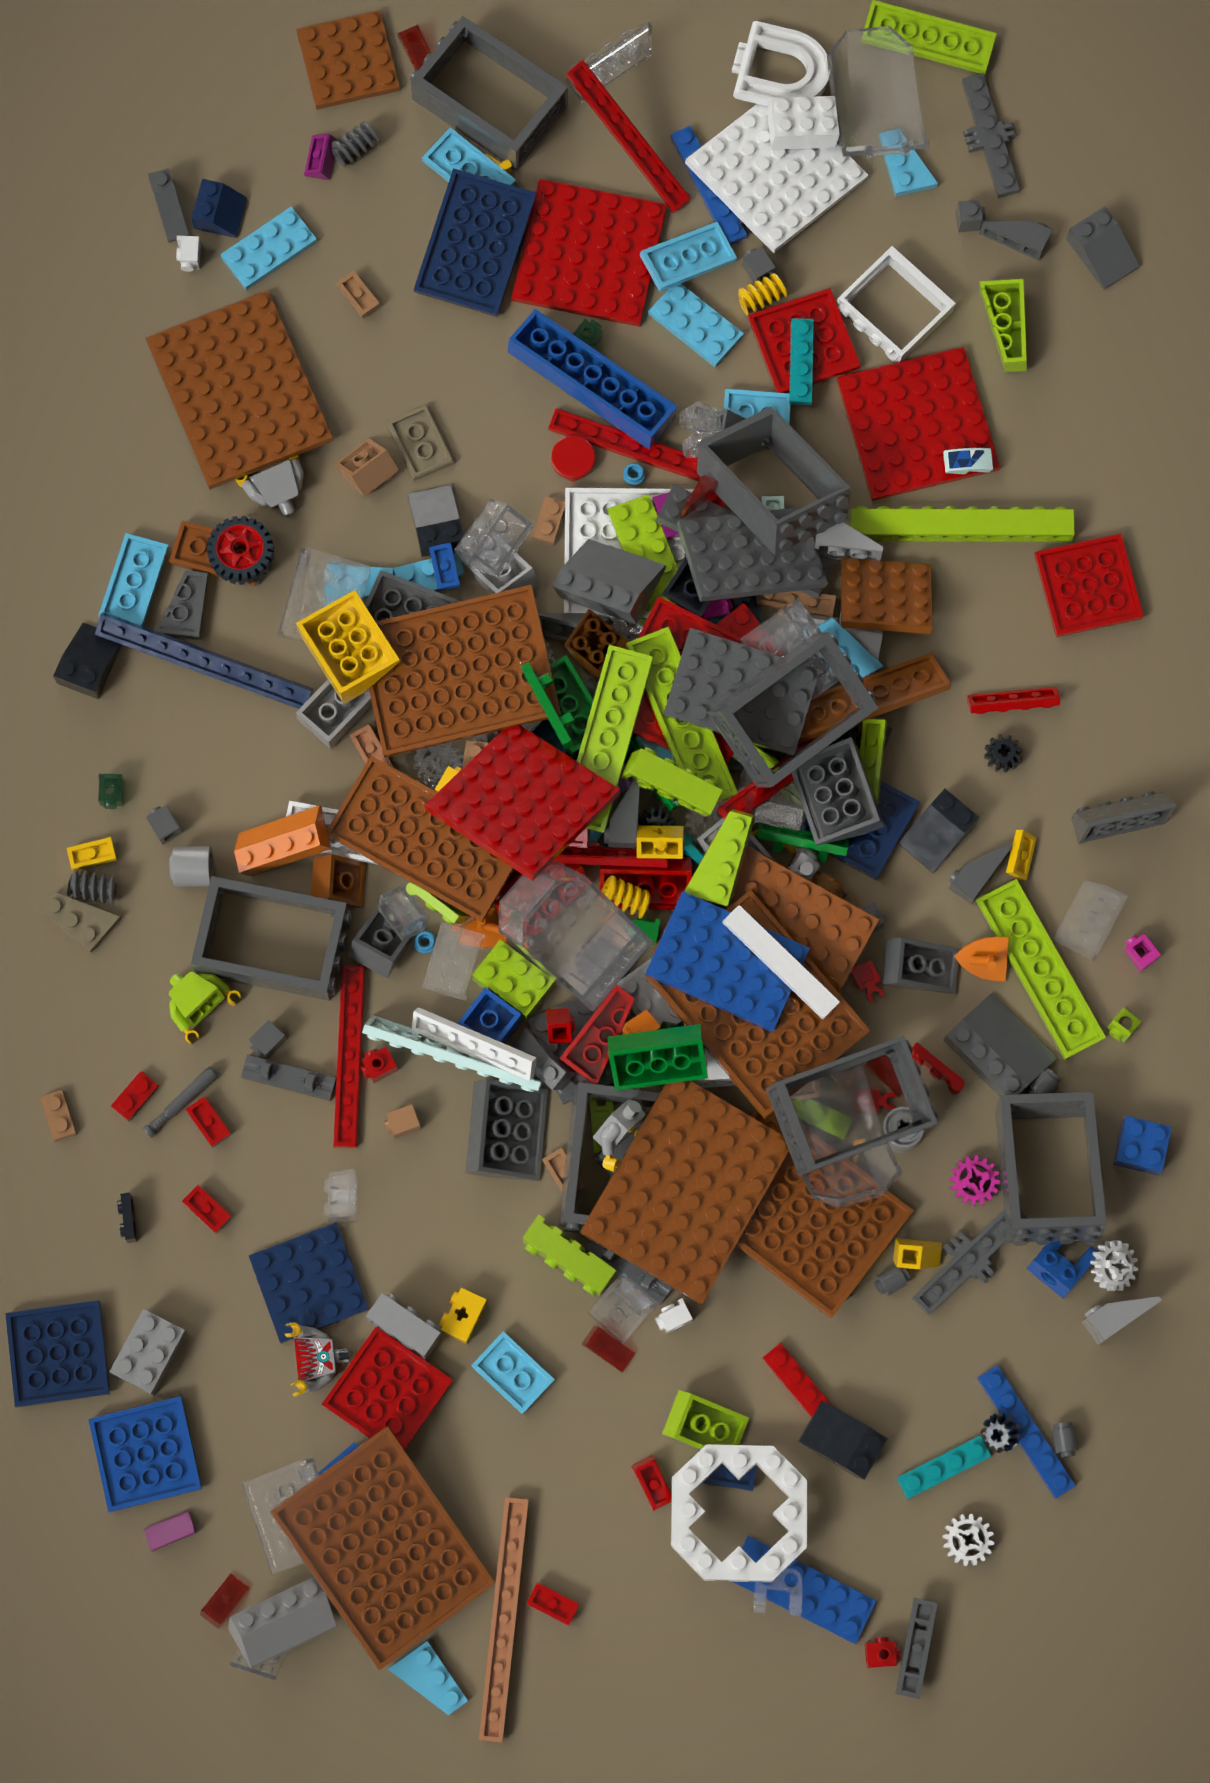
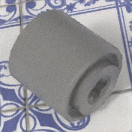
(191, 866)
(892, 1123)

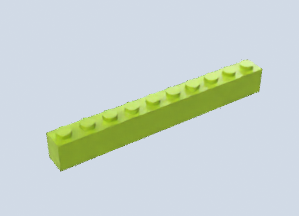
(964, 524)

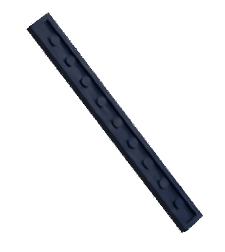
(202, 660)

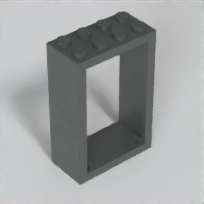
(468, 122)
(772, 431)
(739, 742)
(320, 988)
(914, 1091)
(568, 1216)
(1049, 1230)

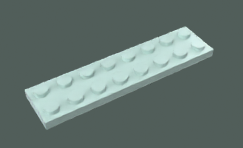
(402, 1036)

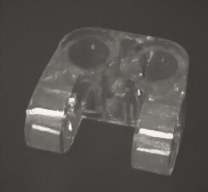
(703, 421)
(778, 1584)

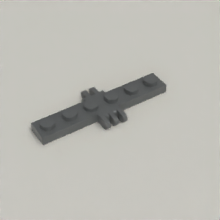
(990, 136)
(969, 1259)

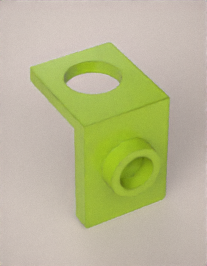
(1118, 1031)

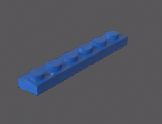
(686, 145)
(1031, 1439)

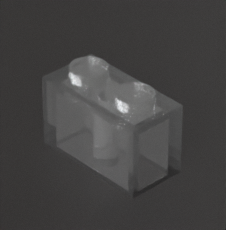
(402, 912)

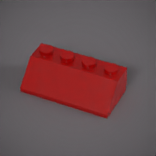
(662, 883)

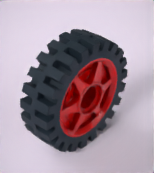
(236, 534)

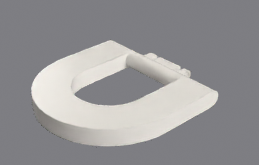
(784, 41)

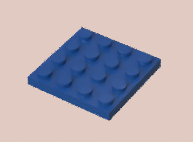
(145, 1454)

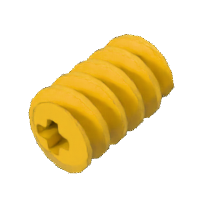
(760, 292)
(627, 895)

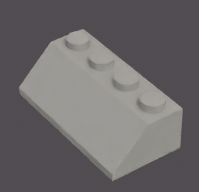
(282, 1622)

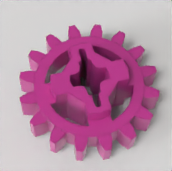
(984, 1177)

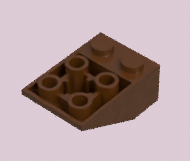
(591, 641)

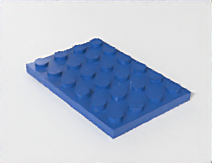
(717, 967)

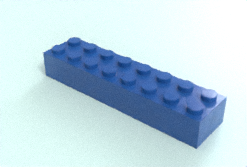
(592, 379)

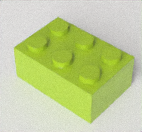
(513, 979)

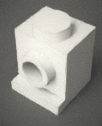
(189, 252)
(673, 1317)

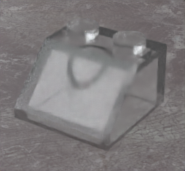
(342, 1196)
(623, 1308)

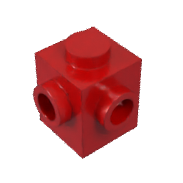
(559, 1025)
(378, 1064)
(881, 1653)

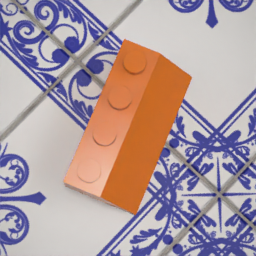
(282, 842)

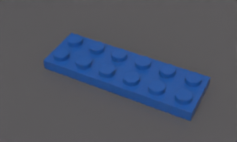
(823, 1599)

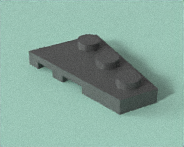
(186, 608)

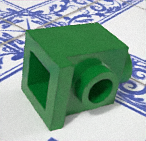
(649, 928)

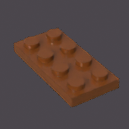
(191, 549)

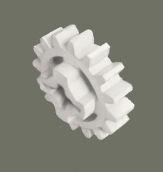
(1118, 1254)
(973, 1530)

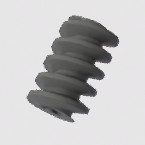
(354, 142)
(92, 886)

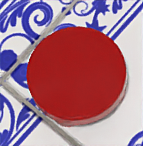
(573, 458)

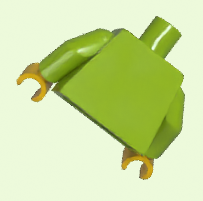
(195, 998)

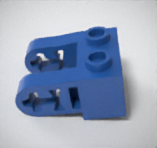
(1057, 1271)

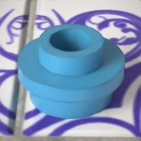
(633, 468)
(421, 936)

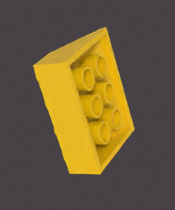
(348, 646)

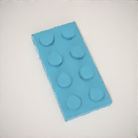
(457, 153)
(268, 248)
(688, 256)
(696, 324)
(134, 578)

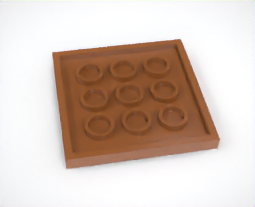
(348, 59)
(886, 595)

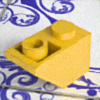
(916, 1253)

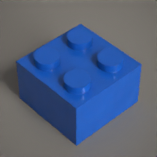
(492, 1017)
(1142, 1145)

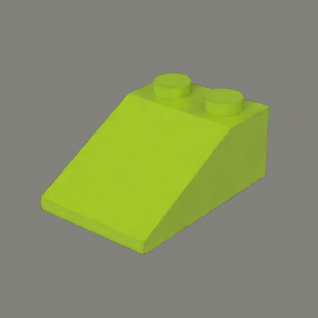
(703, 1422)

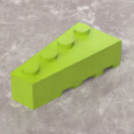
(1006, 316)
(672, 781)
(721, 865)
(568, 1256)

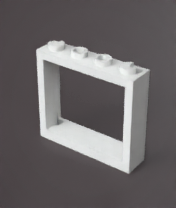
(918, 281)

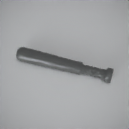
(182, 1099)

